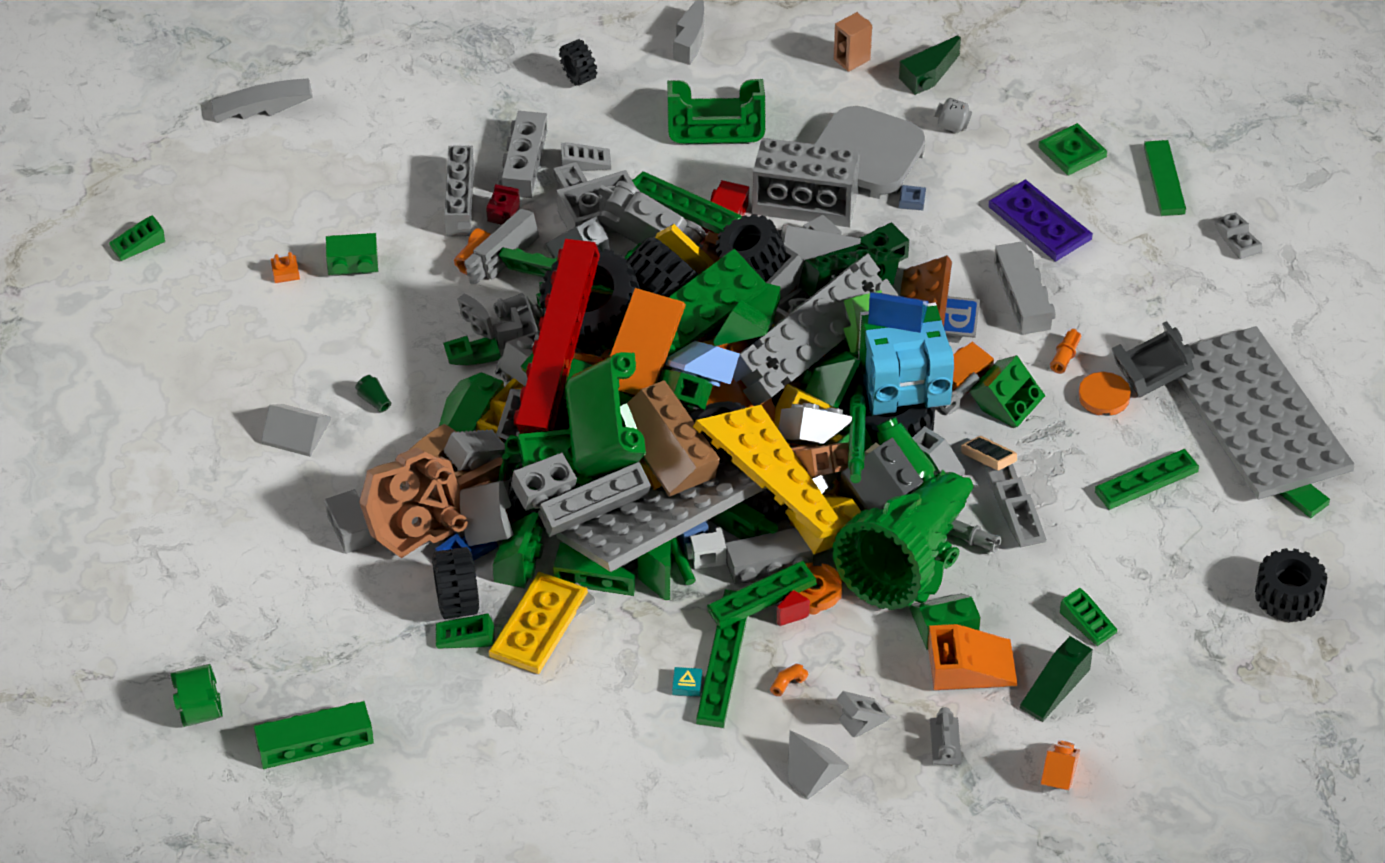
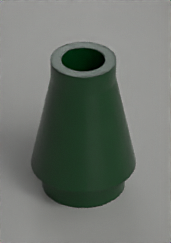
(372, 392)

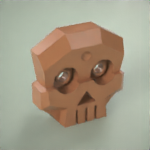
(392, 509)

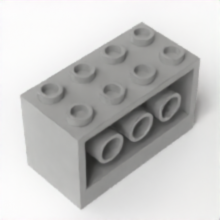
(805, 181)

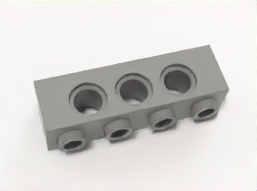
(524, 152)

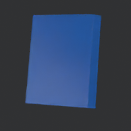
(896, 311)

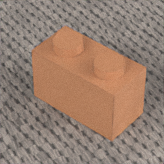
(852, 41)

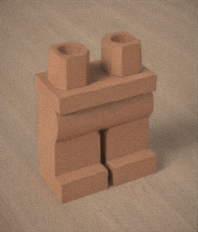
(823, 458)

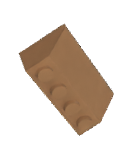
(674, 449)

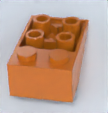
(969, 658)

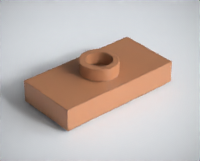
(484, 473)

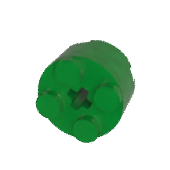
(196, 695)

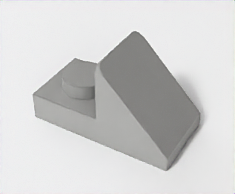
(860, 713)

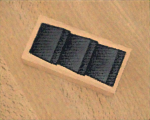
(989, 453)

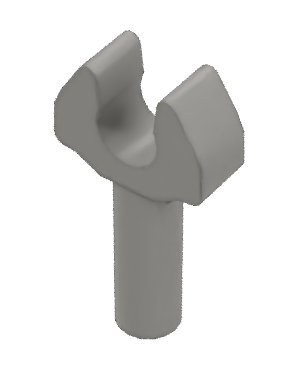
(959, 392)

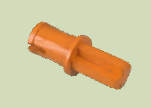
(1065, 351)

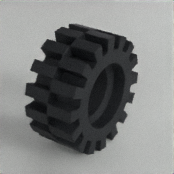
(578, 62)

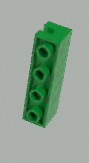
(313, 734)

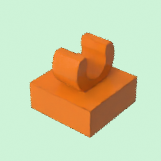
(285, 268)

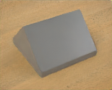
(293, 429)

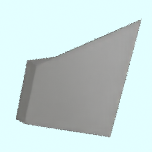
(811, 765)

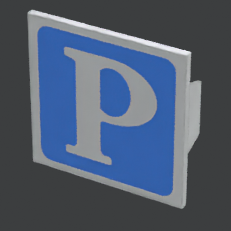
(961, 318)

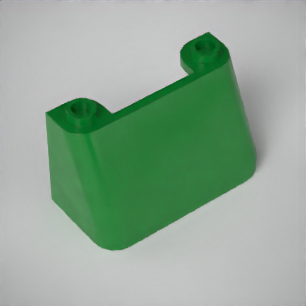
(716, 118)
(595, 419)

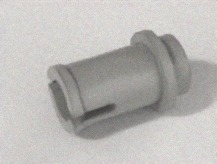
(503, 307)

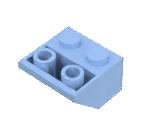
(705, 362)

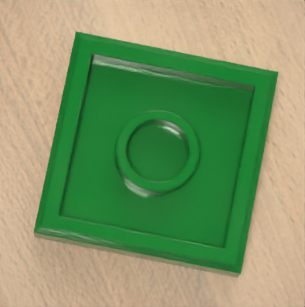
(1072, 149)

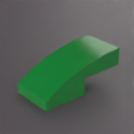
(476, 352)

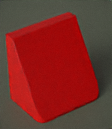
(792, 608)

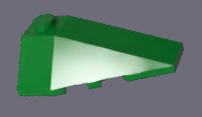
(470, 401)

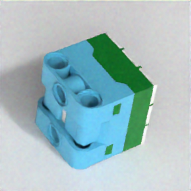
(905, 365)

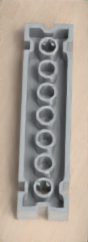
(805, 333)

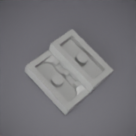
(485, 513)

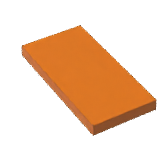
(648, 333)

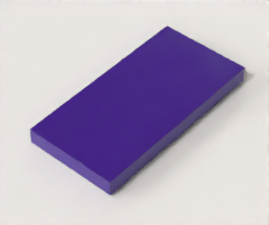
(1040, 220)

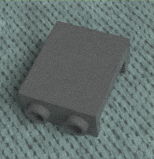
(1155, 361)

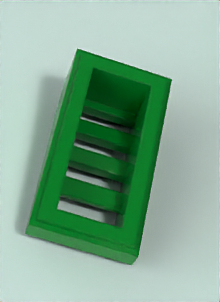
(151, 234)
(1077, 603)
(474, 640)

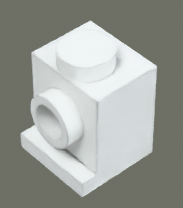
(707, 549)

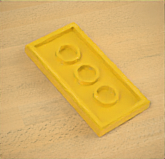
(538, 623)

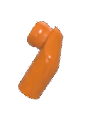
(785, 676)

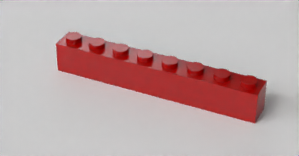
(557, 337)

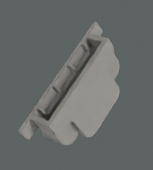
(640, 216)

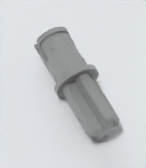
(975, 536)

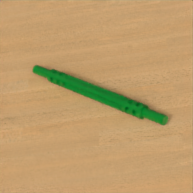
(857, 433)

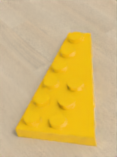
(771, 463)

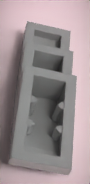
(270, 97)
(1016, 506)

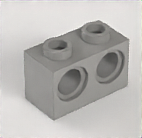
(541, 476)

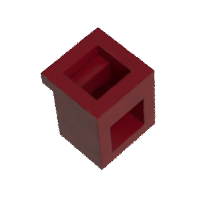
(502, 204)

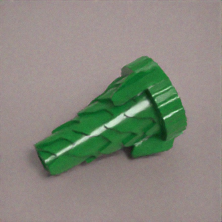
(892, 551)

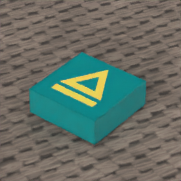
(687, 681)

